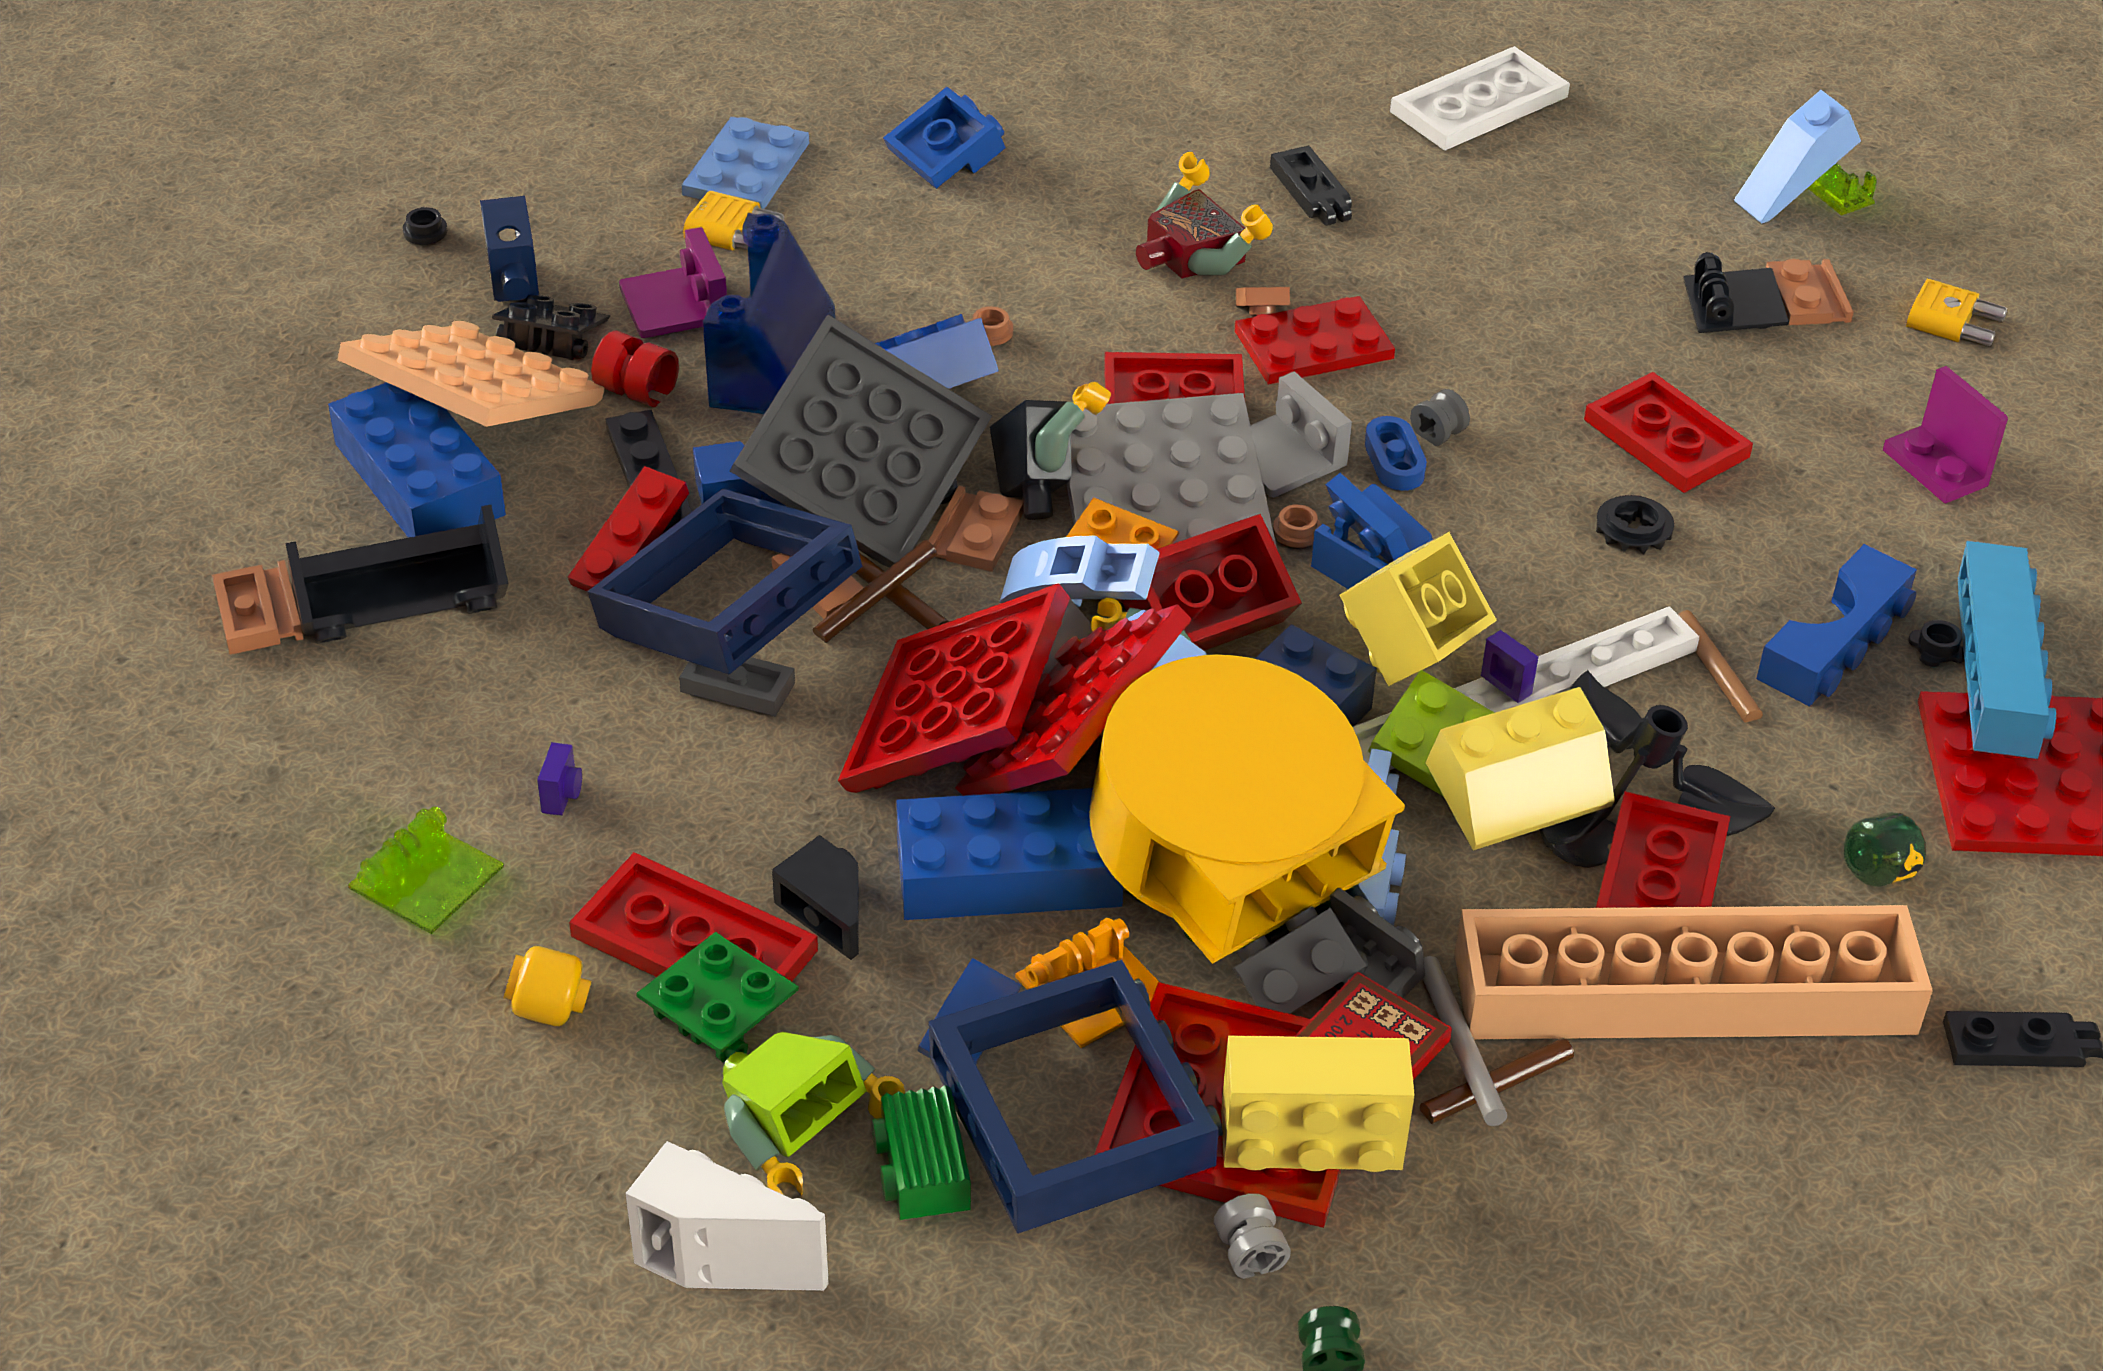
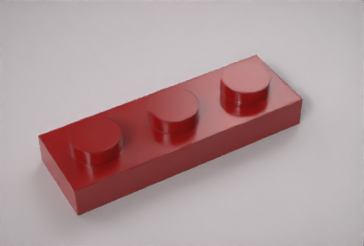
(631, 526)

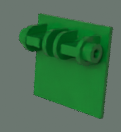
(717, 994)

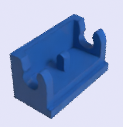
(1341, 558)

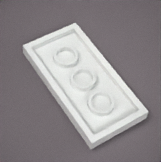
(1479, 98)

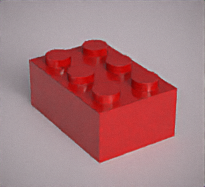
(1224, 581)

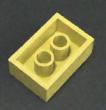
(1417, 609)
(1316, 1103)

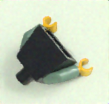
(1035, 446)

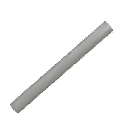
(1463, 1043)

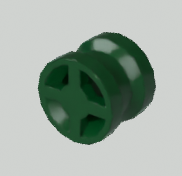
(1331, 1340)

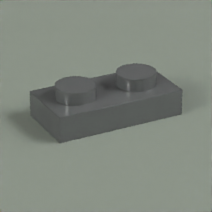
(752, 686)

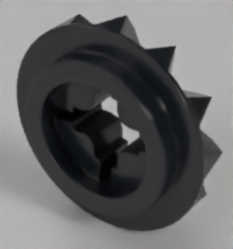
(1620, 511)

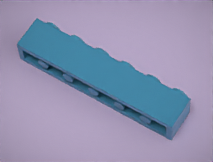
(2004, 651)

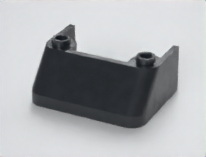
(399, 579)

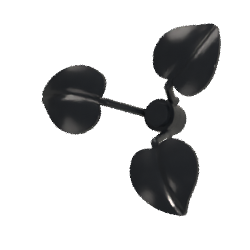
(1655, 743)

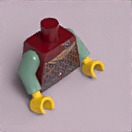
(1195, 232)

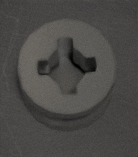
(1440, 417)

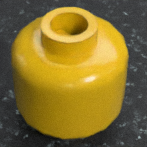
(546, 986)

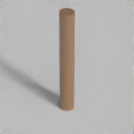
(1722, 672)

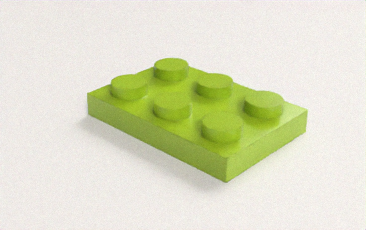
(1416, 722)

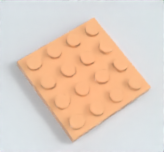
(471, 373)

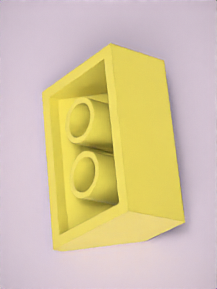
(1523, 768)

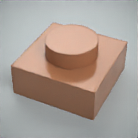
(1262, 299)

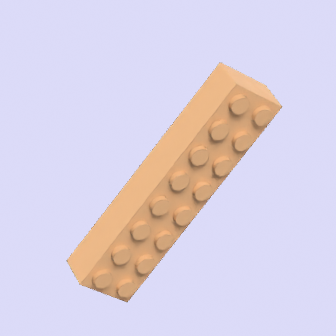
(1691, 972)

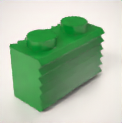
(924, 1153)

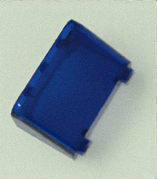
(761, 337)

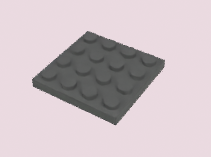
(861, 441)

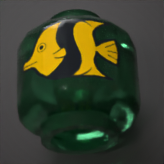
(1884, 849)

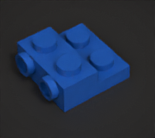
(946, 137)

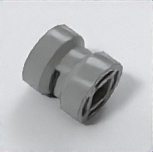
(1249, 1230)

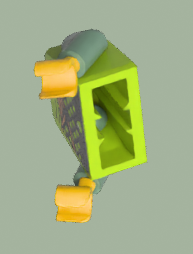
(791, 1093)

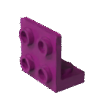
(679, 296)
(1955, 443)

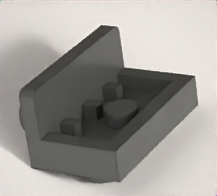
(1390, 953)
(1299, 964)

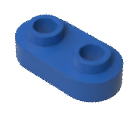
(1400, 461)

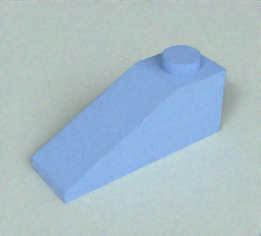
(1799, 155)

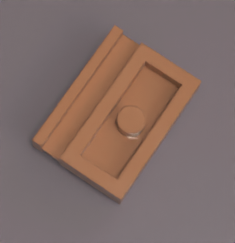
(1811, 292)
(976, 528)
(257, 607)

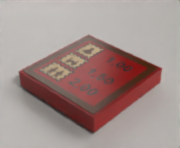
(1373, 1011)

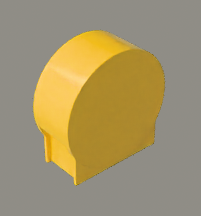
(1235, 798)

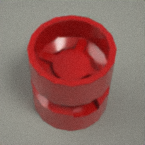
(634, 368)

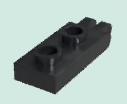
(1312, 184)
(2020, 1039)

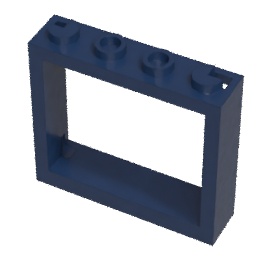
(821, 560)
(1098, 1178)

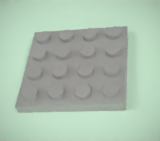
(1170, 462)

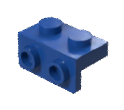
(1376, 519)

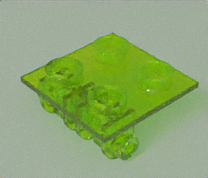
(424, 872)

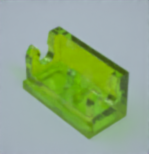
(1843, 190)

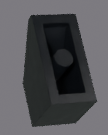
(822, 893)

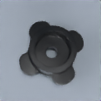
(1938, 643)

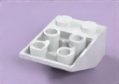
(722, 1227)

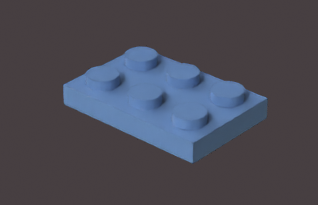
(746, 161)

